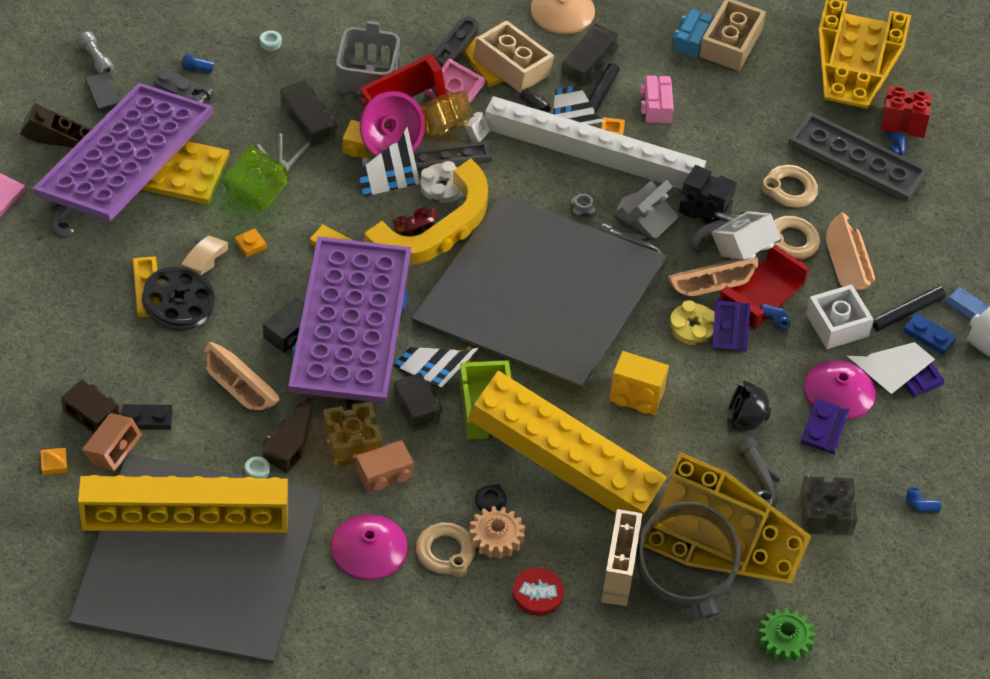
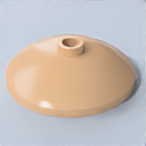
(563, 15)

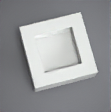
(477, 127)

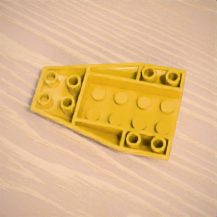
(858, 52)
(767, 539)

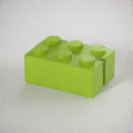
(473, 381)

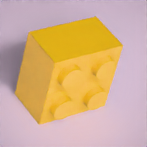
(638, 383)

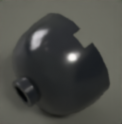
(749, 407)

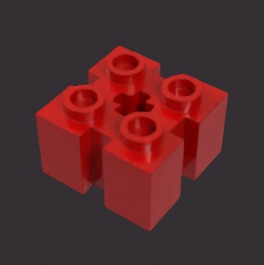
(906, 111)

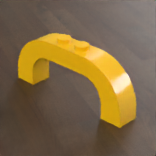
(452, 228)

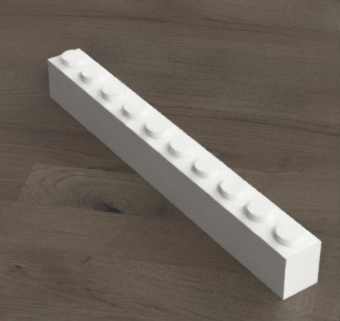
(589, 142)

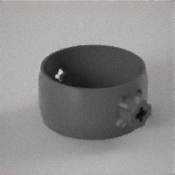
(704, 605)

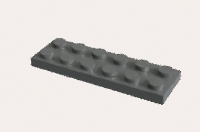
(858, 156)

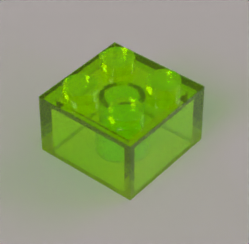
(256, 178)

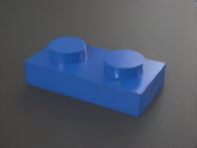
(929, 334)

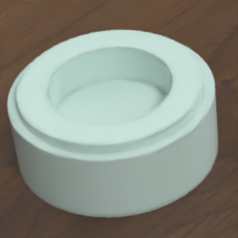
(270, 40)
(257, 467)

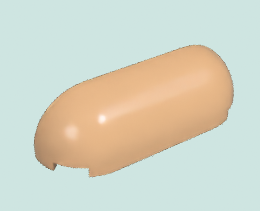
(849, 254)
(713, 277)
(239, 379)

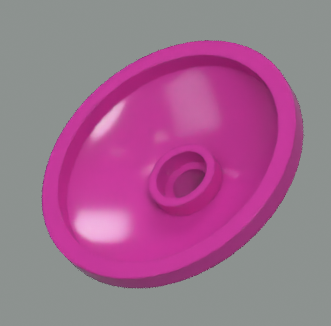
(400, 112)
(826, 383)
(369, 557)

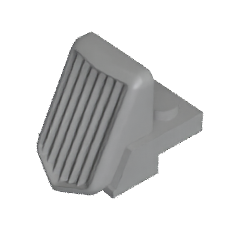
(647, 210)

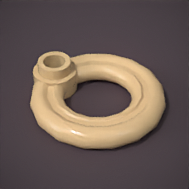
(772, 184)
(812, 236)
(430, 562)

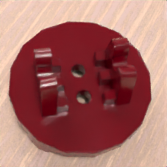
(421, 217)

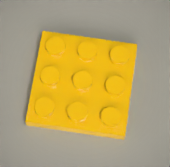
(190, 173)

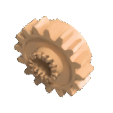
(496, 533)

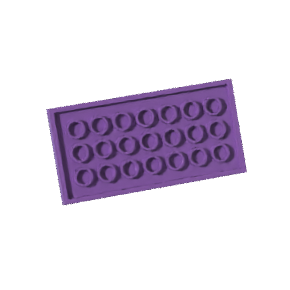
(123, 151)
(350, 320)

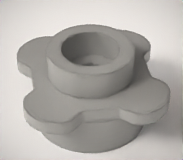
(583, 199)

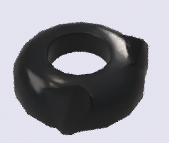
(496, 489)

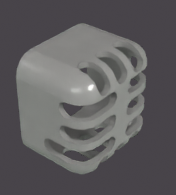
(353, 79)

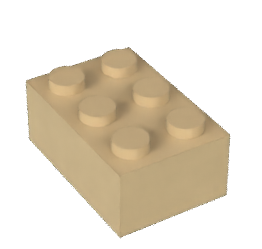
(732, 34)
(513, 56)

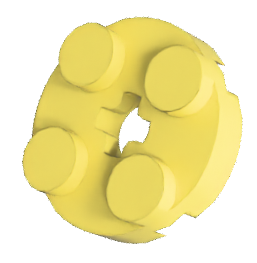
(692, 312)

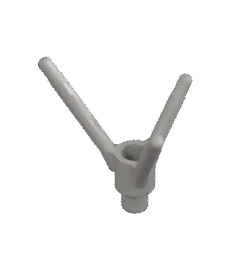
(279, 152)

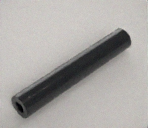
(603, 86)
(908, 308)

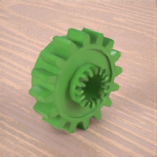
(781, 647)

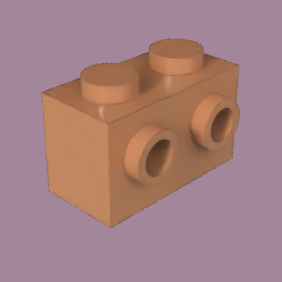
(112, 442)
(384, 466)

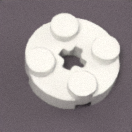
(429, 183)

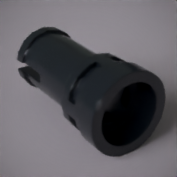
(535, 101)

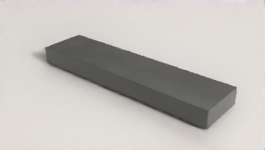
(458, 154)

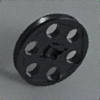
(178, 306)

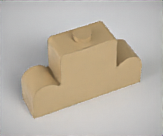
(621, 557)

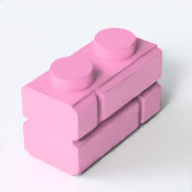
(657, 99)

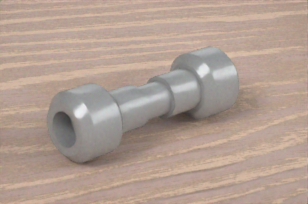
(88, 42)

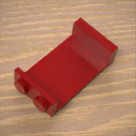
(410, 79)
(770, 284)

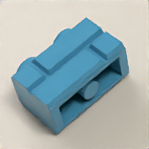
(691, 32)

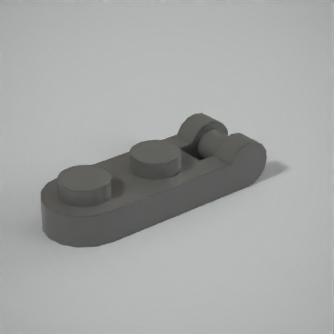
(457, 40)
(181, 86)

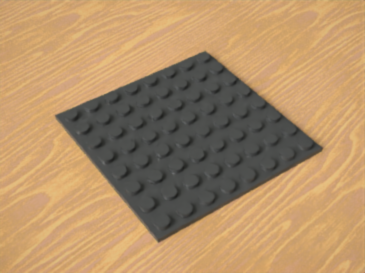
(540, 290)
(197, 587)

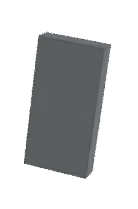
(102, 92)

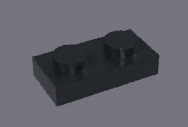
(149, 416)

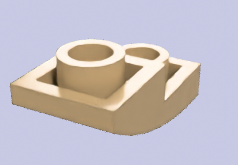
(204, 253)

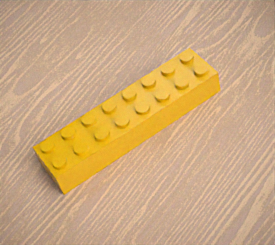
(565, 446)
(183, 504)

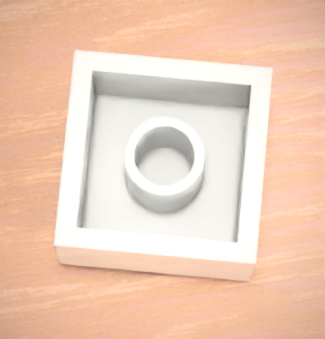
(746, 235)
(839, 316)

